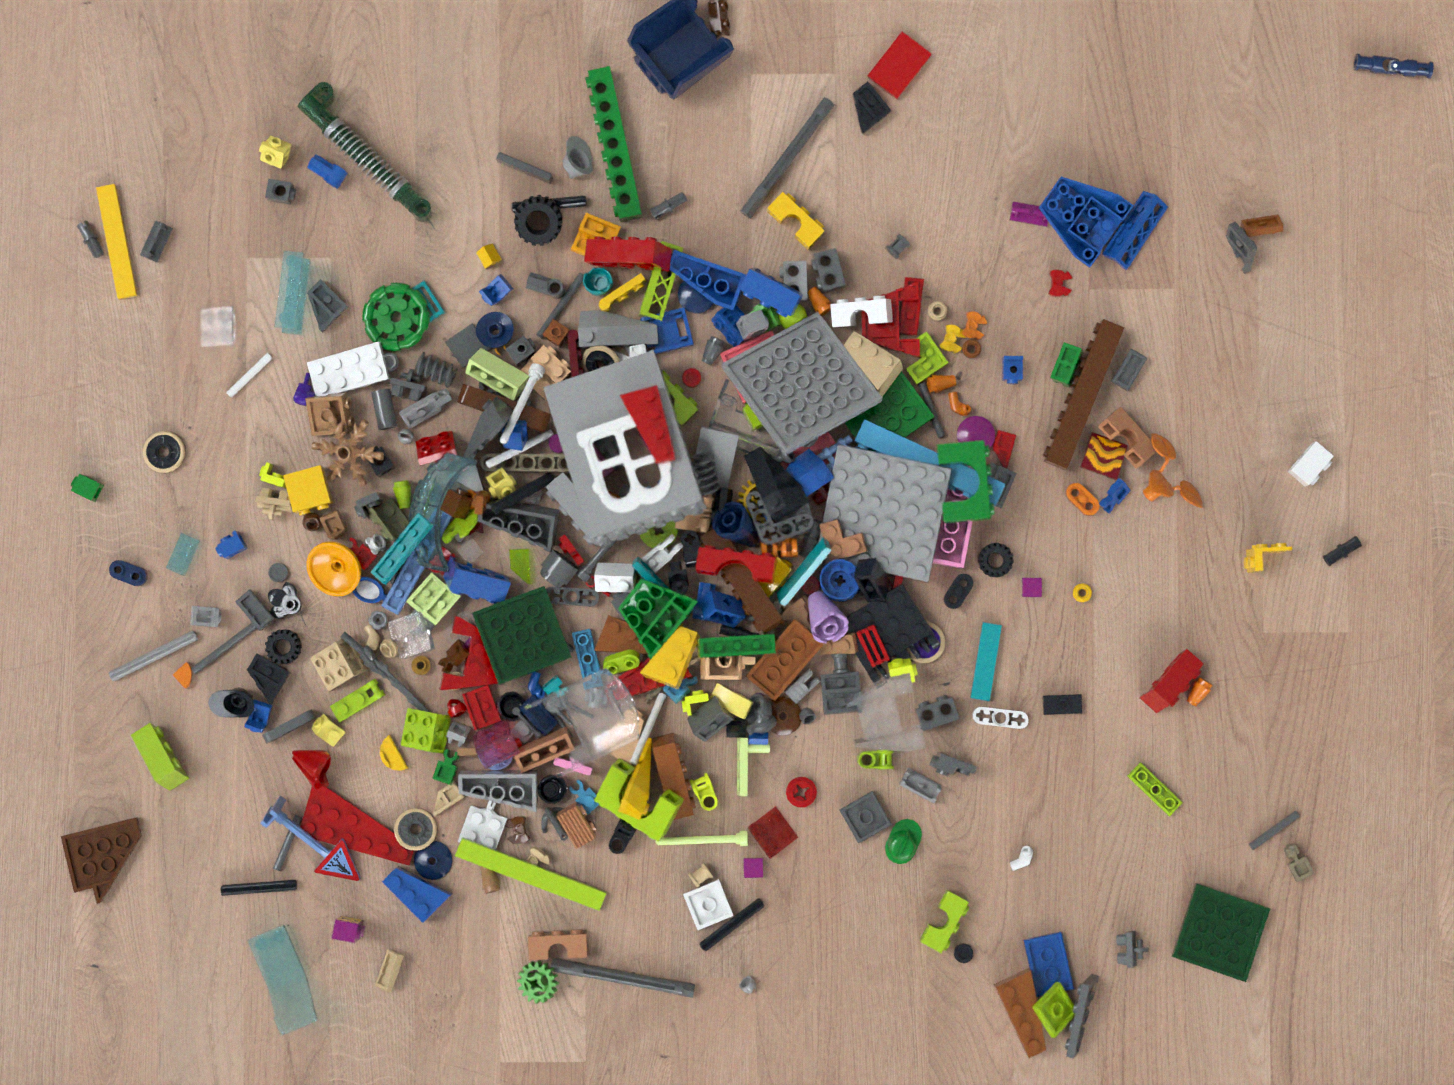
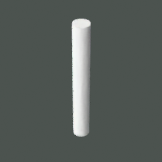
(249, 375)

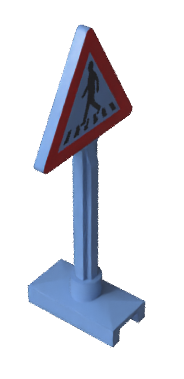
(335, 862)

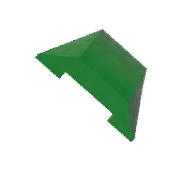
(655, 613)

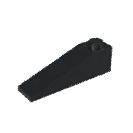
(775, 485)

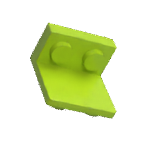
(425, 731)

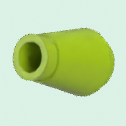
(402, 492)

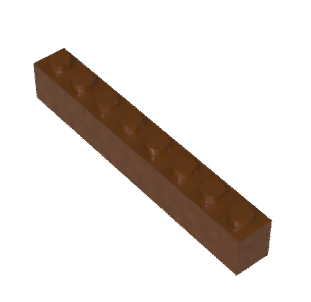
(1083, 395)

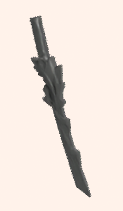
(378, 667)

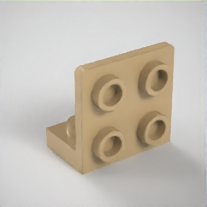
(338, 664)

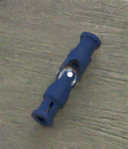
(1406, 67)

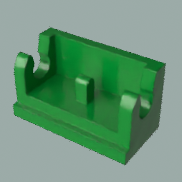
(1066, 364)

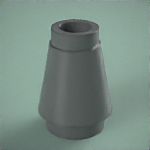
(712, 350)

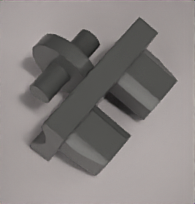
(399, 385)
(1129, 939)

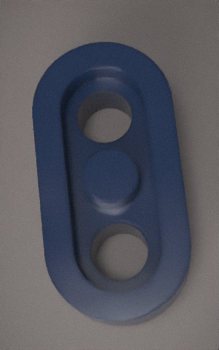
(127, 573)

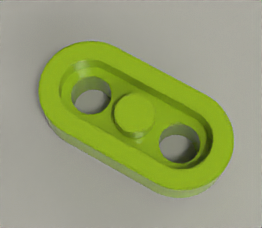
(622, 661)

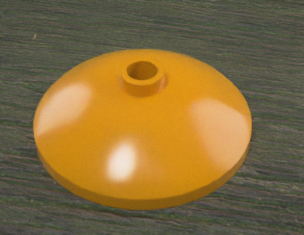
(327, 574)

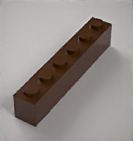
(745, 588)

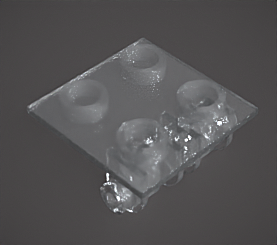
(218, 326)

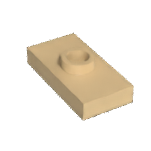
(389, 970)

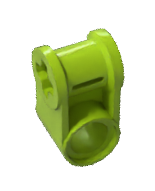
(877, 759)

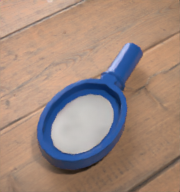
(369, 590)

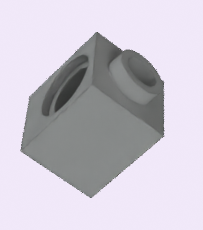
(752, 324)

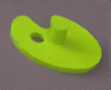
(460, 526)

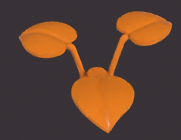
(1159, 485)

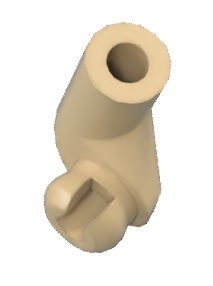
(373, 639)

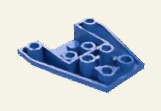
(1084, 216)

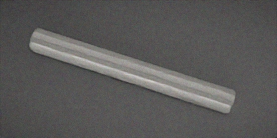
(153, 655)

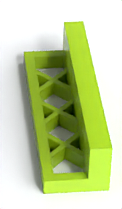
(651, 286)

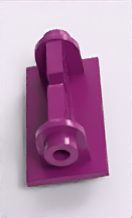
(1027, 214)

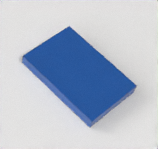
(1048, 962)

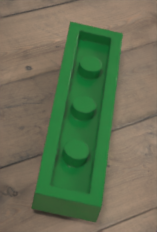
(736, 645)

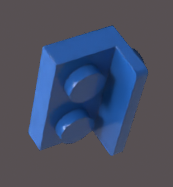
(725, 321)

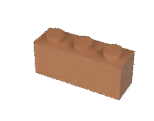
(544, 749)

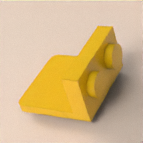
(1254, 559)

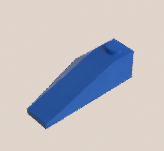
(711, 280)
(808, 472)

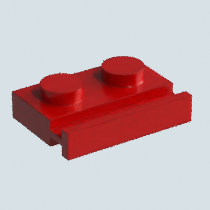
(481, 707)

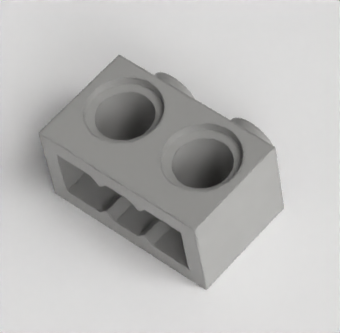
(798, 281)

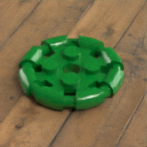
(385, 313)

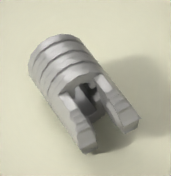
(799, 689)

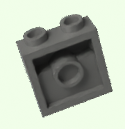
(948, 765)

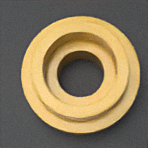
(1088, 592)

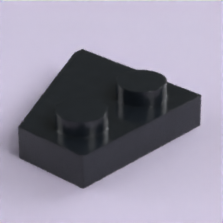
(869, 107)
(268, 676)

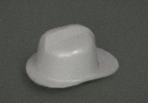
(577, 157)

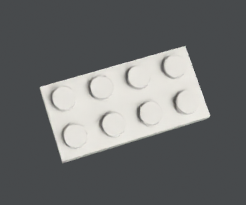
(348, 370)

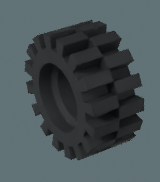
(1003, 551)
(272, 642)

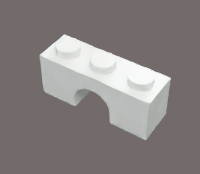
(845, 312)

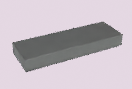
(524, 167)

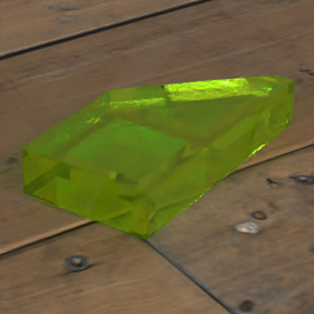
(520, 563)

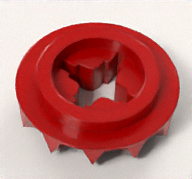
(810, 794)

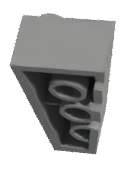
(564, 492)
(501, 786)

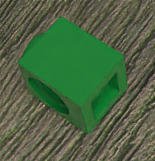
(86, 487)

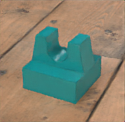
(552, 685)

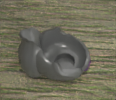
(760, 715)

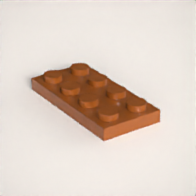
(793, 652)

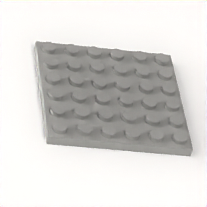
(801, 383)
(892, 504)

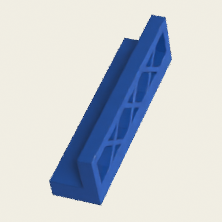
(1132, 227)

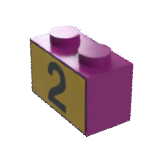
(348, 929)

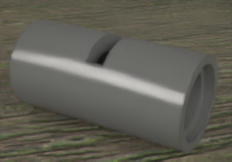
(384, 409)

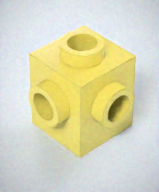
(275, 151)
(500, 484)

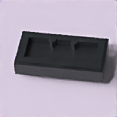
(1062, 704)

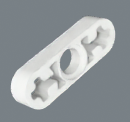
(1005, 724)

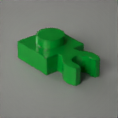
(445, 770)

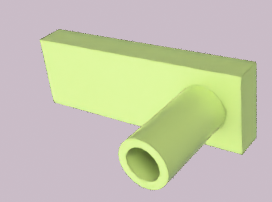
(743, 749)

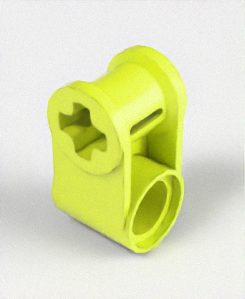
(704, 790)

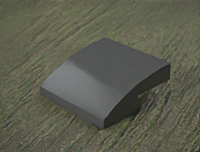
(837, 689)

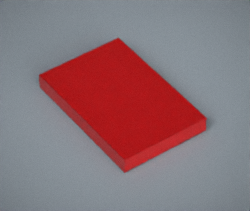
(899, 65)

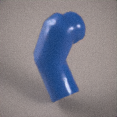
(534, 686)

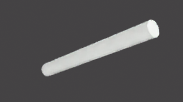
(510, 453)
(647, 729)

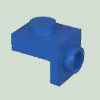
(496, 290)
(260, 717)

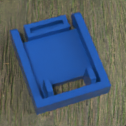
(668, 331)

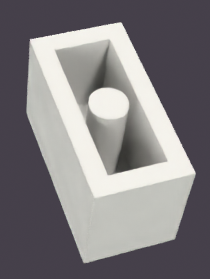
(1311, 464)
(615, 577)

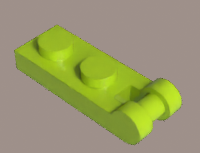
(356, 700)

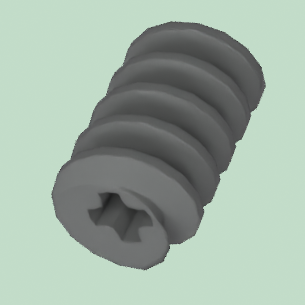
(435, 370)
(706, 472)

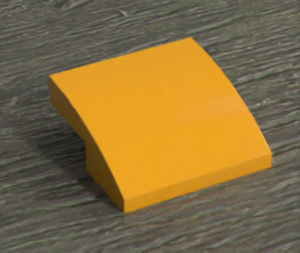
(591, 227)

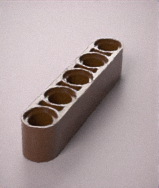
(477, 398)

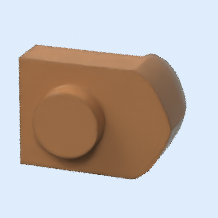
(333, 525)

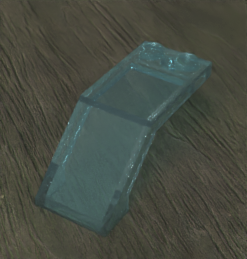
(284, 979)

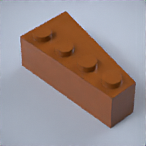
(672, 771)
(1018, 998)

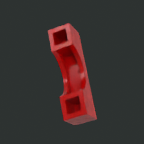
(711, 561)

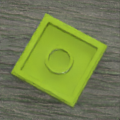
(1054, 1009)

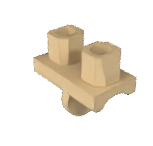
(273, 505)

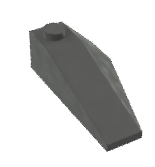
(490, 422)

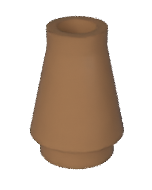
(490, 881)

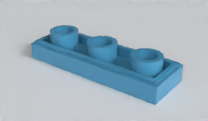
(585, 646)

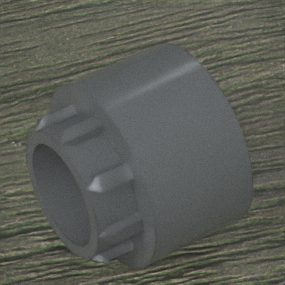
(558, 569)

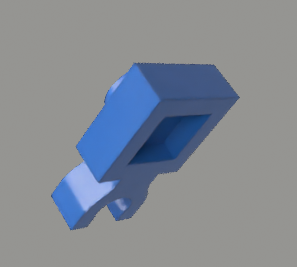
(1116, 494)

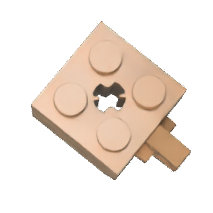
(729, 670)

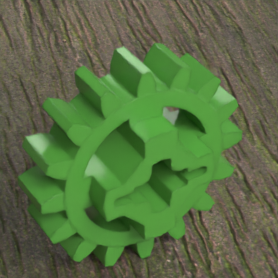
(540, 981)

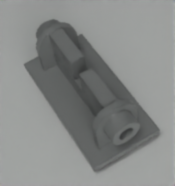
(156, 241)

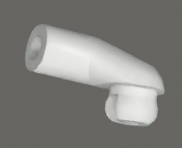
(1024, 858)

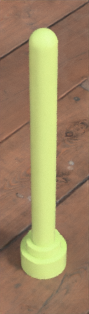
(740, 838)

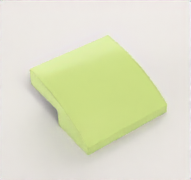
(432, 599)

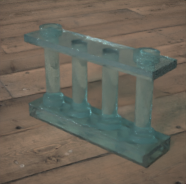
(292, 293)

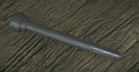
(585, 571)

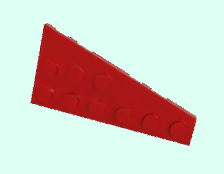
(334, 818)

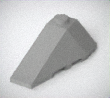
(614, 330)

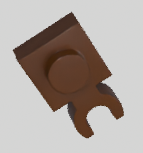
(455, 657)

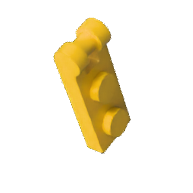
(620, 294)

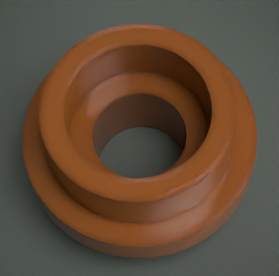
(971, 342)

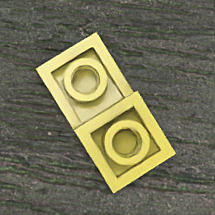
(732, 701)

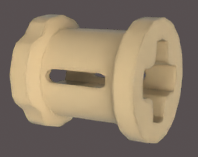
(700, 875)

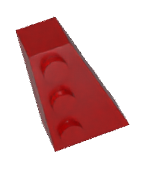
(1173, 681)

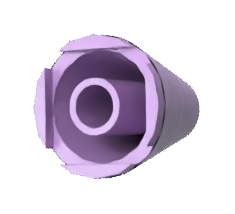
(826, 618)

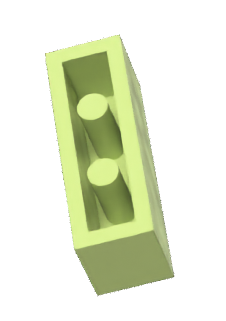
(497, 374)

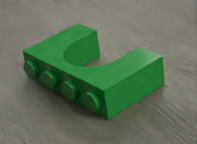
(974, 455)

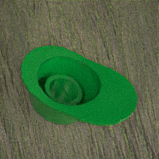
(903, 841)

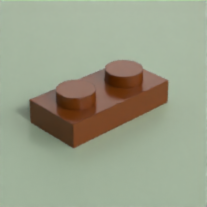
(1262, 225)

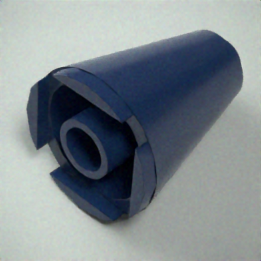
(735, 525)

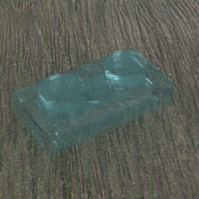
(182, 554)

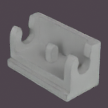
(920, 785)

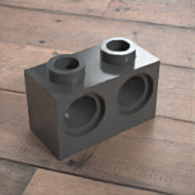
(833, 270)
(937, 717)

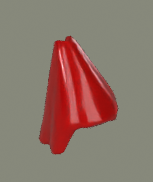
(313, 766)

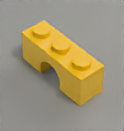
(785, 207)

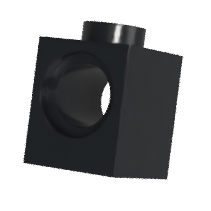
(387, 465)

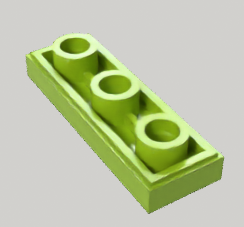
(1146, 781)

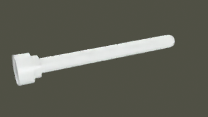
(535, 373)

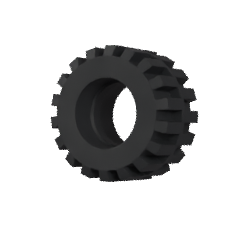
(538, 236)

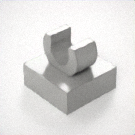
(458, 732)

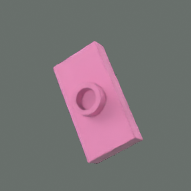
(567, 763)

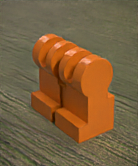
(787, 548)

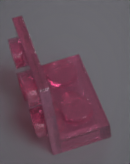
(495, 744)

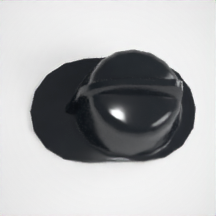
(232, 703)

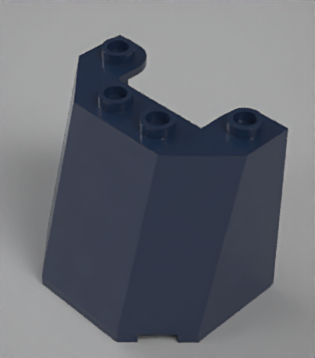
(676, 47)

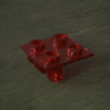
(772, 832)

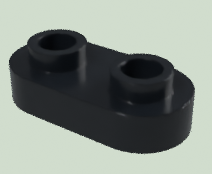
(958, 591)

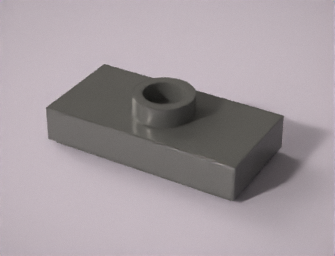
(1129, 369)
(255, 610)

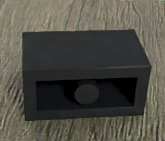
(871, 580)

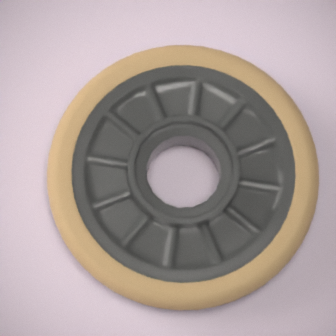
(412, 817)

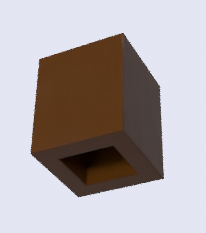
(457, 503)

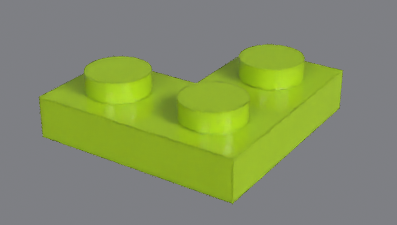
(930, 360)

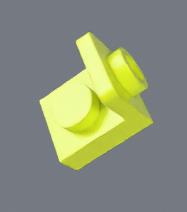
(275, 479)

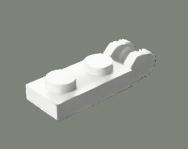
(660, 555)

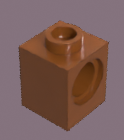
(556, 333)

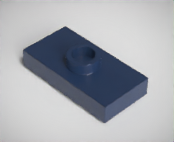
(539, 716)

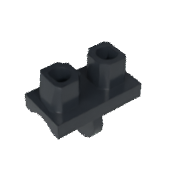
(678, 578)

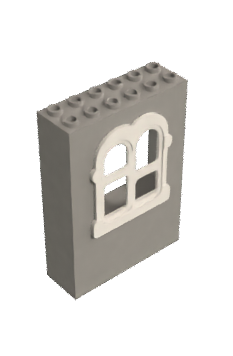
(591, 409)

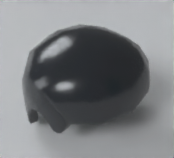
(507, 703)
(552, 789)

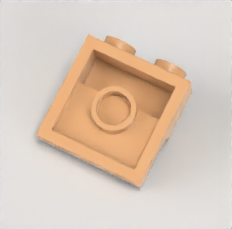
(554, 369)

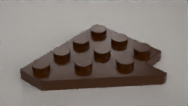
(99, 855)

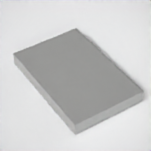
(723, 447)

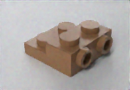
(323, 407)

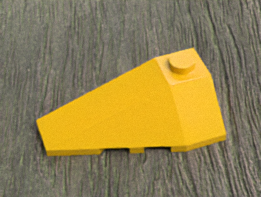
(637, 793)

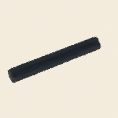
(564, 202)
(522, 493)
(258, 887)
(731, 925)

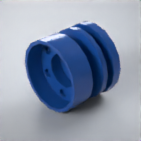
(832, 572)

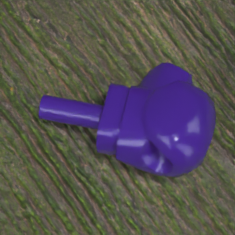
(303, 391)

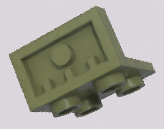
(390, 519)

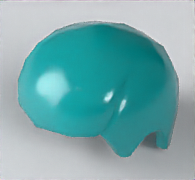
(598, 281)

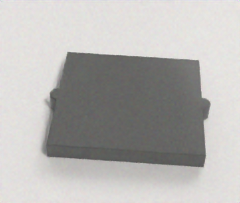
(465, 345)

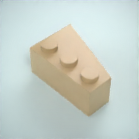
(875, 362)

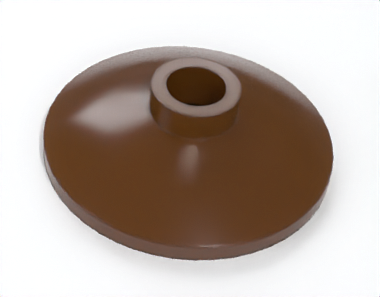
(792, 721)

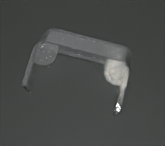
(730, 419)

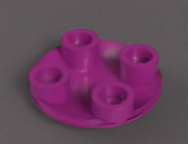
(976, 429)

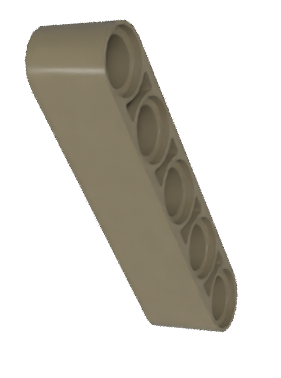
(536, 467)

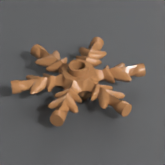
(347, 451)

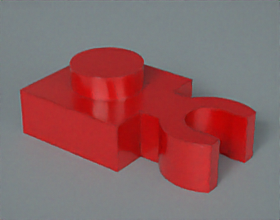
(567, 546)
(363, 554)

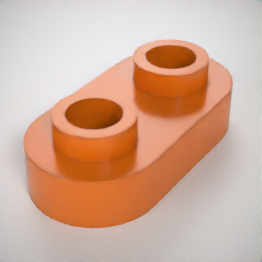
(1083, 497)

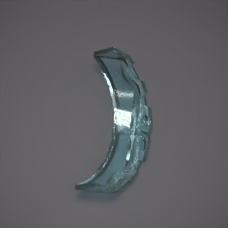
(428, 501)

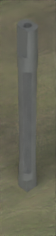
(786, 158)
(621, 977)

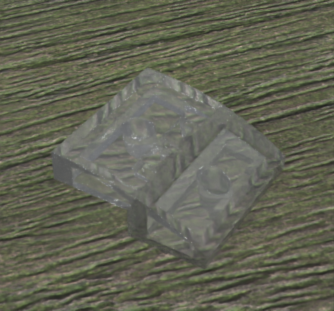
(411, 635)

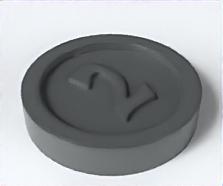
(278, 572)

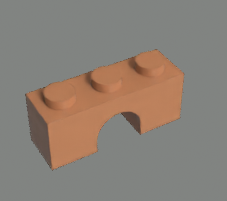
(1121, 424)
(540, 943)

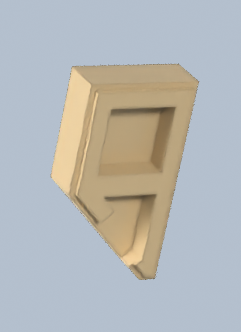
(447, 797)

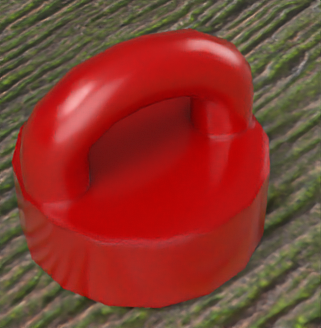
(457, 710)

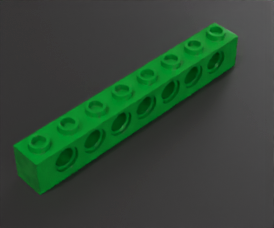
(603, 77)

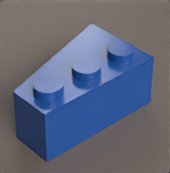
(771, 292)
(476, 582)
(416, 893)

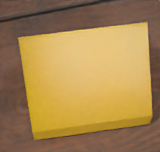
(488, 255)

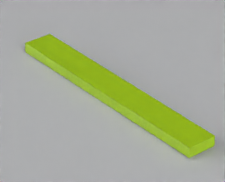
(530, 874)

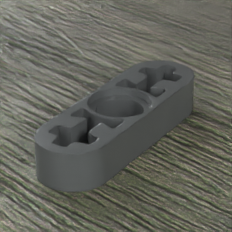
(576, 602)
(289, 726)

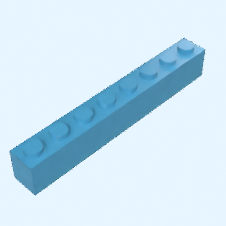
(884, 441)

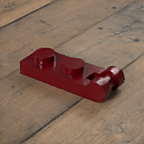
(574, 353)

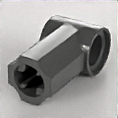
(544, 284)

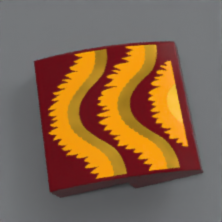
(1104, 456)

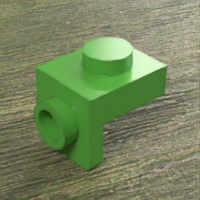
(771, 315)

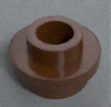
(311, 526)

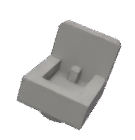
(205, 616)

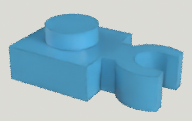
(677, 695)
(585, 798)

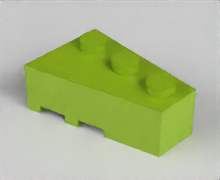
(159, 757)

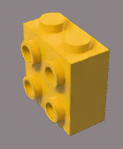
(308, 490)

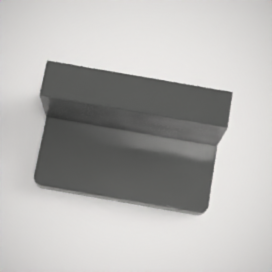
(709, 719)

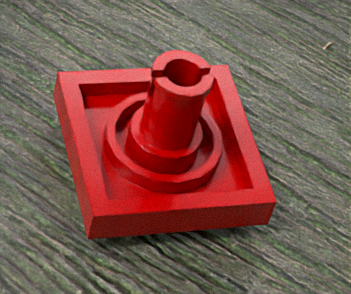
(434, 447)

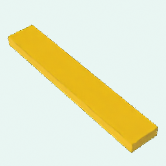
(116, 241)

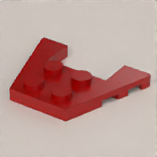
(888, 334)
(477, 666)

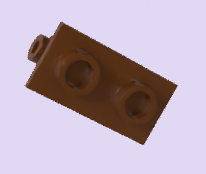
(721, 23)

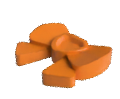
(973, 320)

